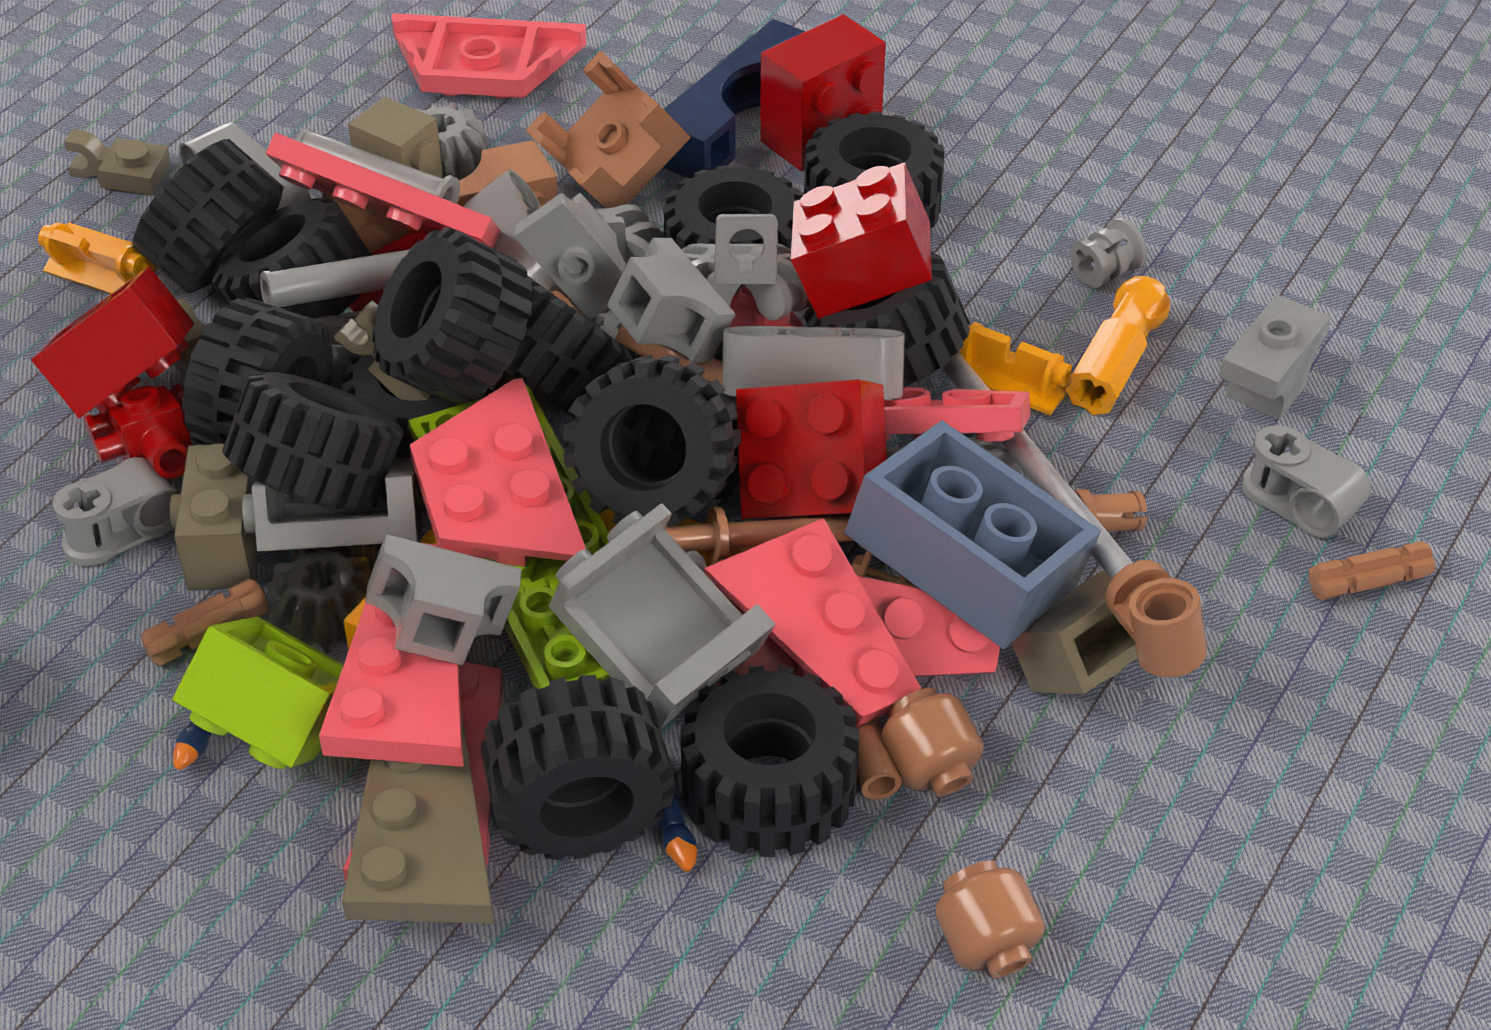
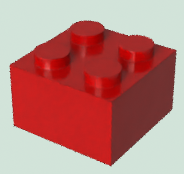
(817, 79)
(861, 240)
(115, 342)
(808, 447)

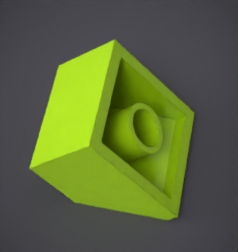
(260, 689)

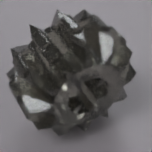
(317, 594)

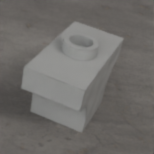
(574, 250)
(670, 303)
(1274, 356)
(440, 597)

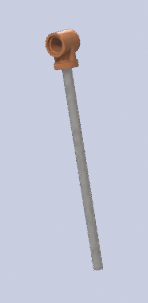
(1151, 605)

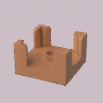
(616, 141)

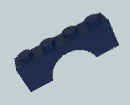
(710, 104)

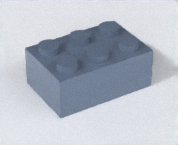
(971, 532)

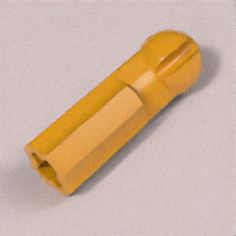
(1118, 344)

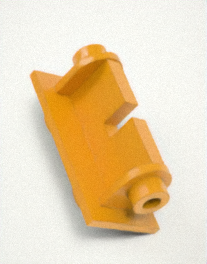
(90, 257)
(1027, 370)

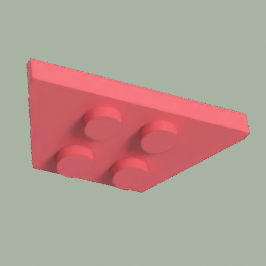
(484, 54)
(495, 483)

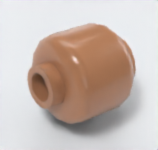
(932, 741)
(989, 919)

